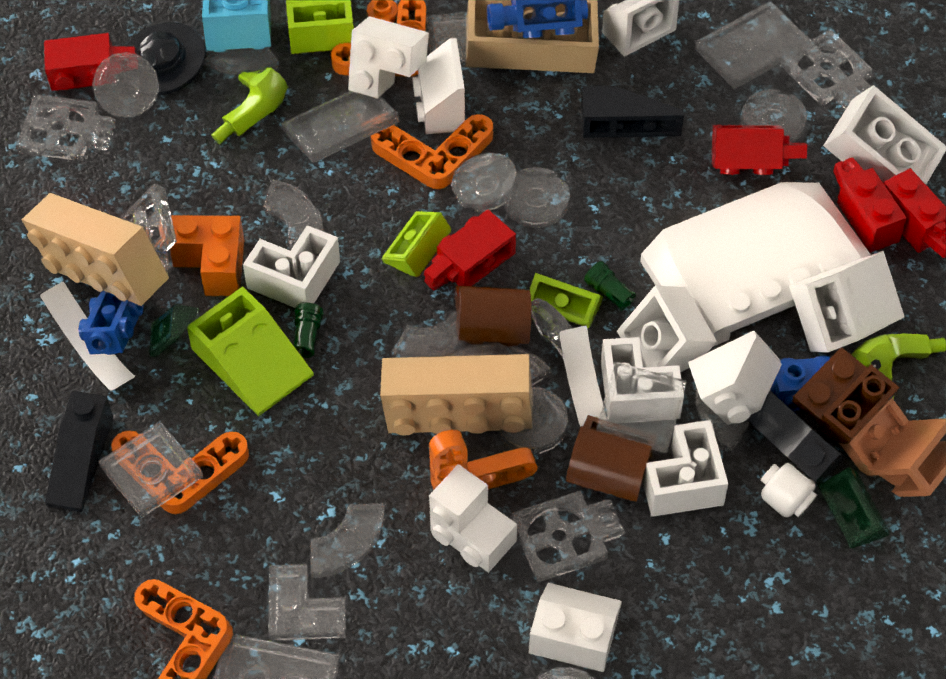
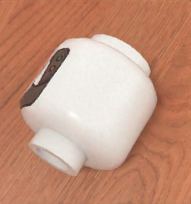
(788, 489)

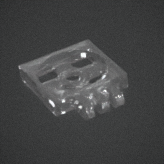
(845, 86)
(93, 132)
(160, 218)
(591, 522)

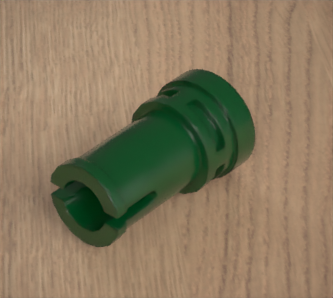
(604, 281)
(307, 323)

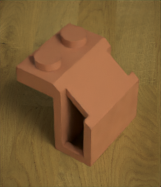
(901, 451)

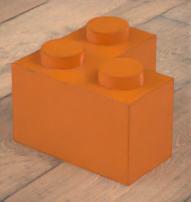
(212, 245)

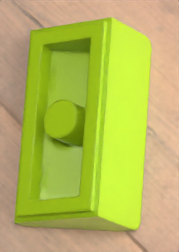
(417, 242)
(570, 301)

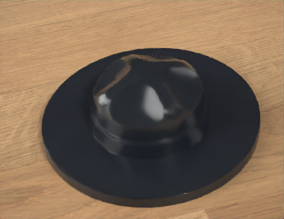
(173, 52)

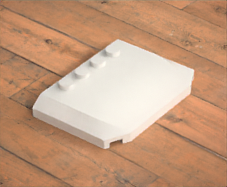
(750, 251)

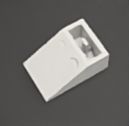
(847, 303)

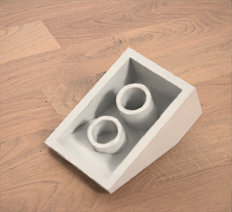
(884, 138)

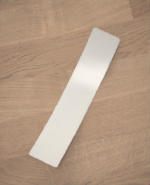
(68, 315)
(581, 373)

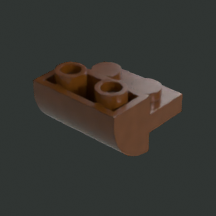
(493, 315)
(844, 396)
(608, 462)

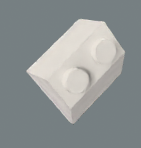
(639, 23)
(441, 90)
(668, 328)
(736, 377)
(574, 627)

